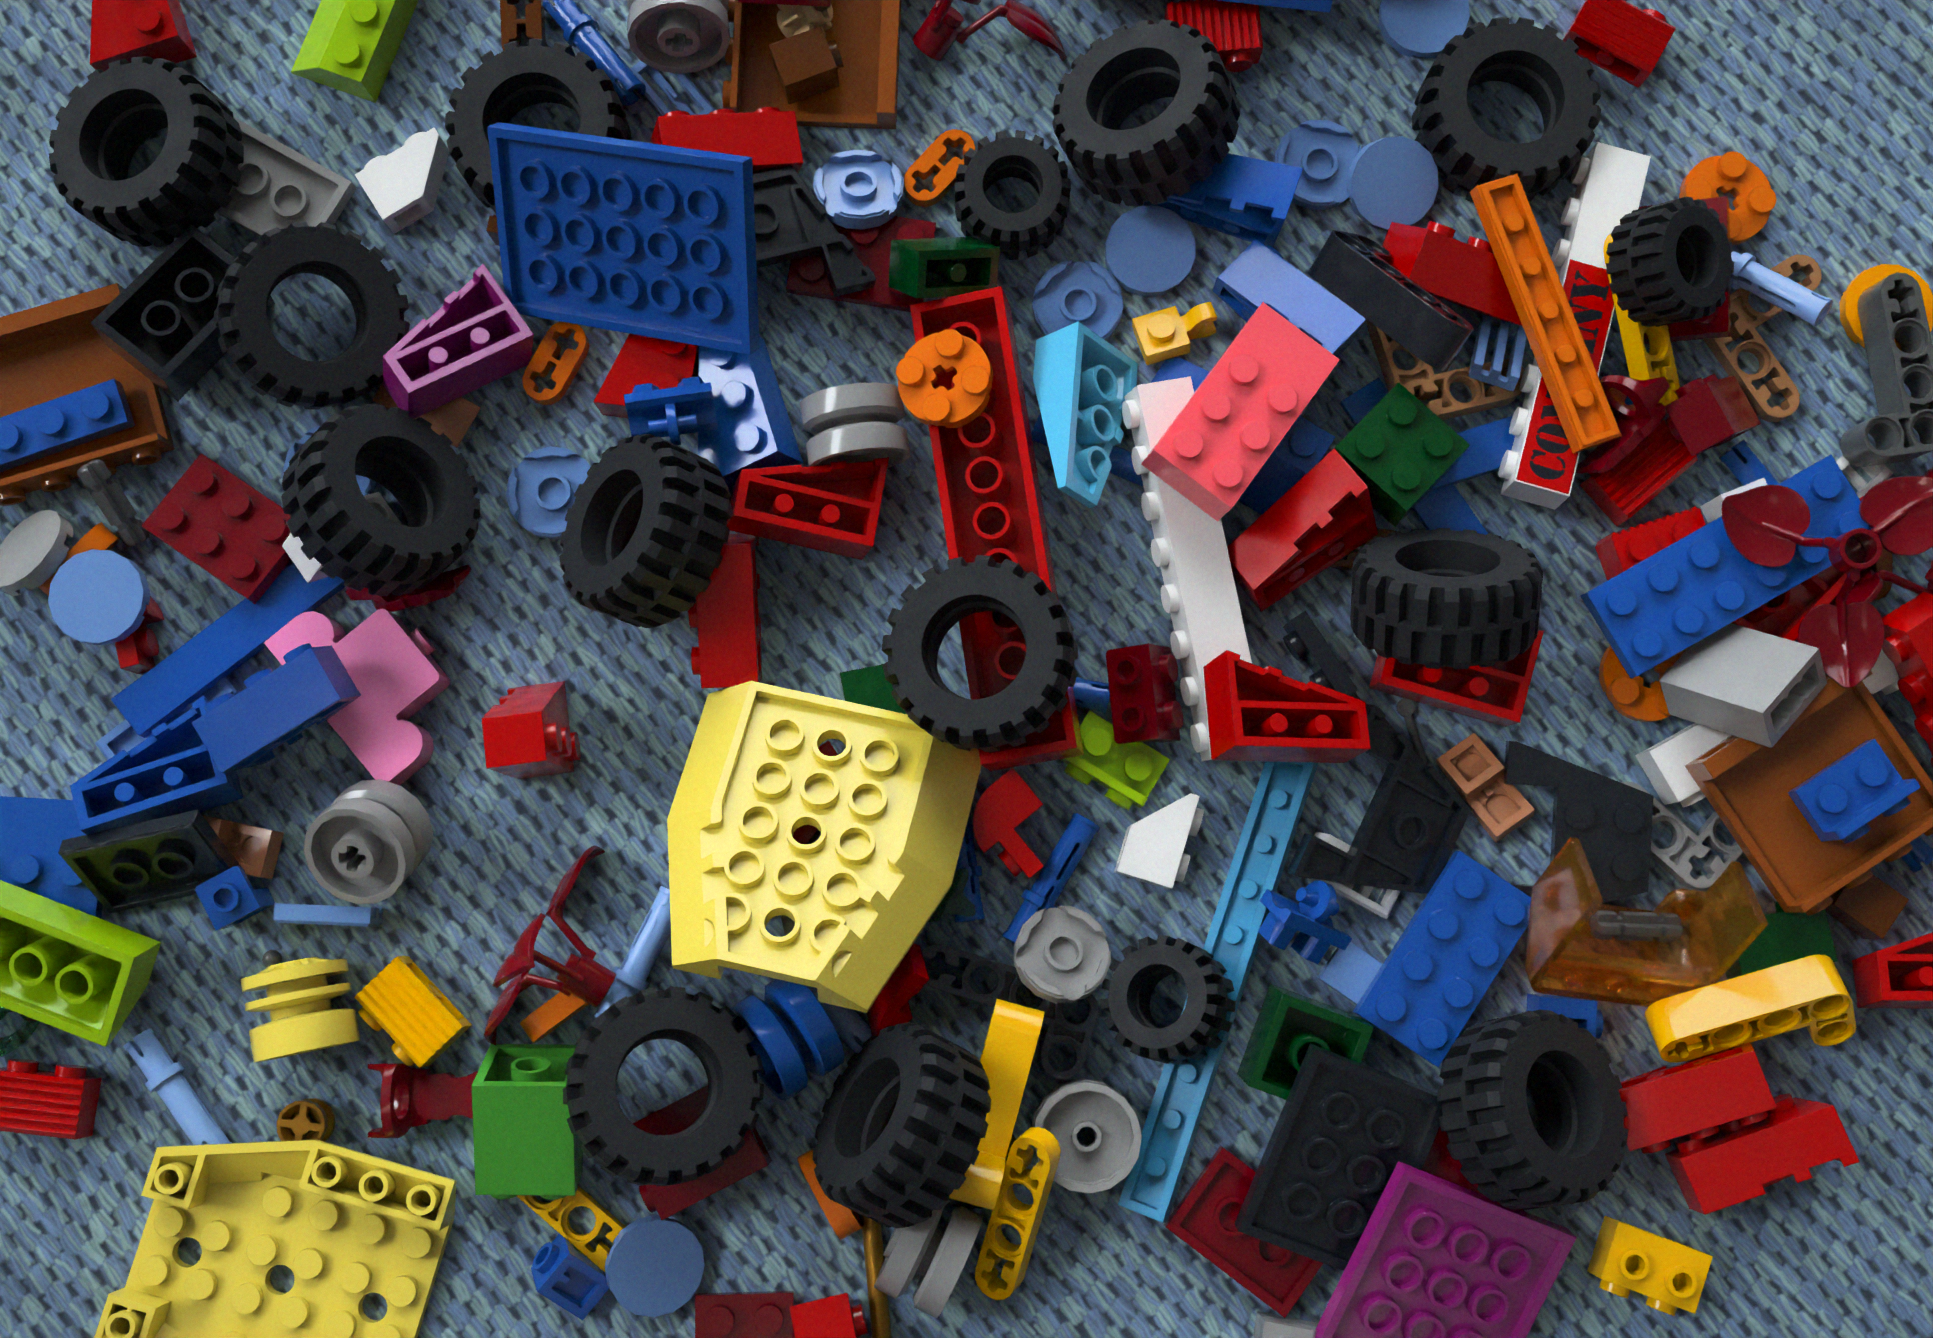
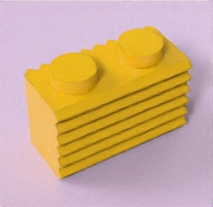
(411, 1012)

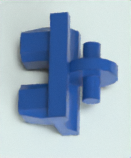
(671, 410)
(1307, 916)

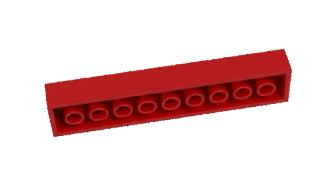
(995, 509)

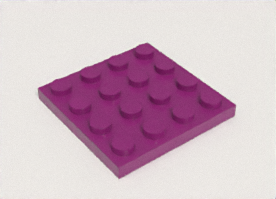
(1445, 1266)

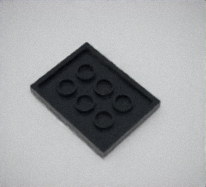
(1335, 1155)

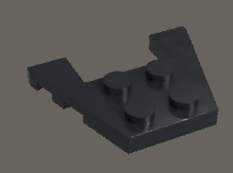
(795, 225)
(1601, 812)
(1404, 830)

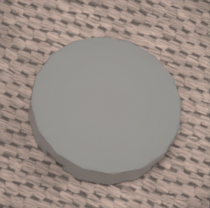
(33, 551)
(1062, 954)

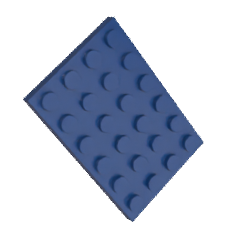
(627, 235)

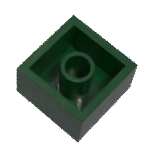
(1401, 452)
(1286, 1030)

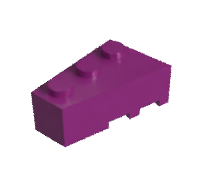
(458, 348)

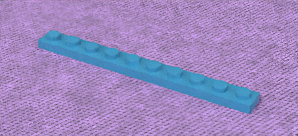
(1234, 943)

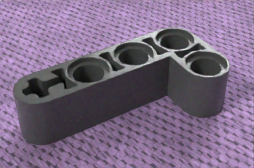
(1887, 313)

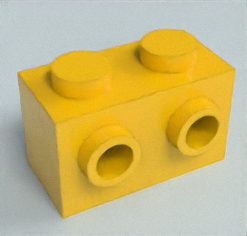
(1650, 1265)

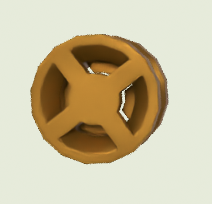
(295, 1123)

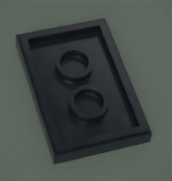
(148, 860)

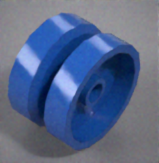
(790, 1036)

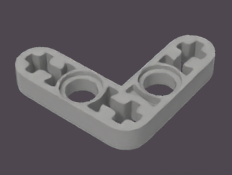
(1688, 845)

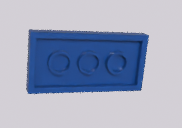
(1446, 958)

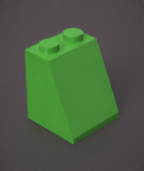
(522, 1123)

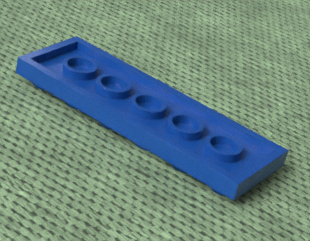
(1708, 584)

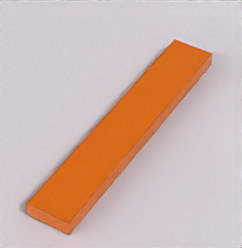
(1545, 313)

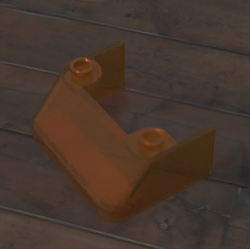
(1574, 964)

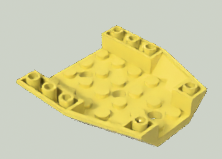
(860, 893)
(319, 1208)

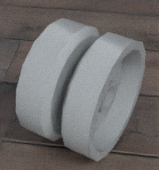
(678, 33)
(855, 424)
(368, 841)
(1113, 1123)
(932, 1254)

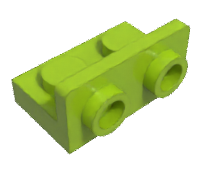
(1124, 769)

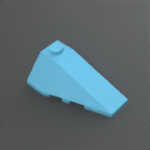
(1080, 400)

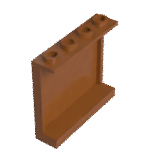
(868, 82)
(59, 352)
(1750, 795)

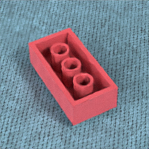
(1240, 412)

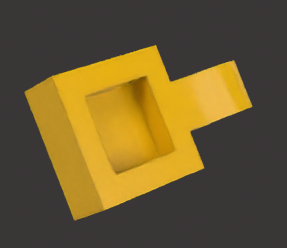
(1167, 335)

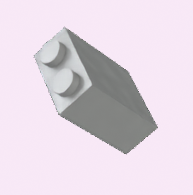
(1744, 683)

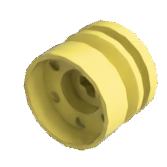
(300, 1008)

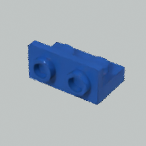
(1852, 793)

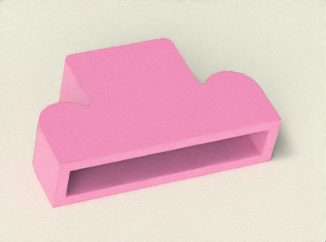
(394, 683)

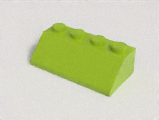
(354, 44)
(69, 965)

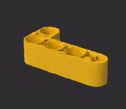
(1754, 1008)
(1007, 1064)

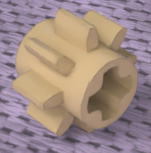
(799, 18)

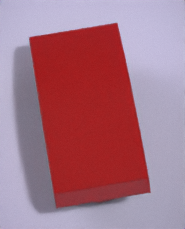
(892, 1003)

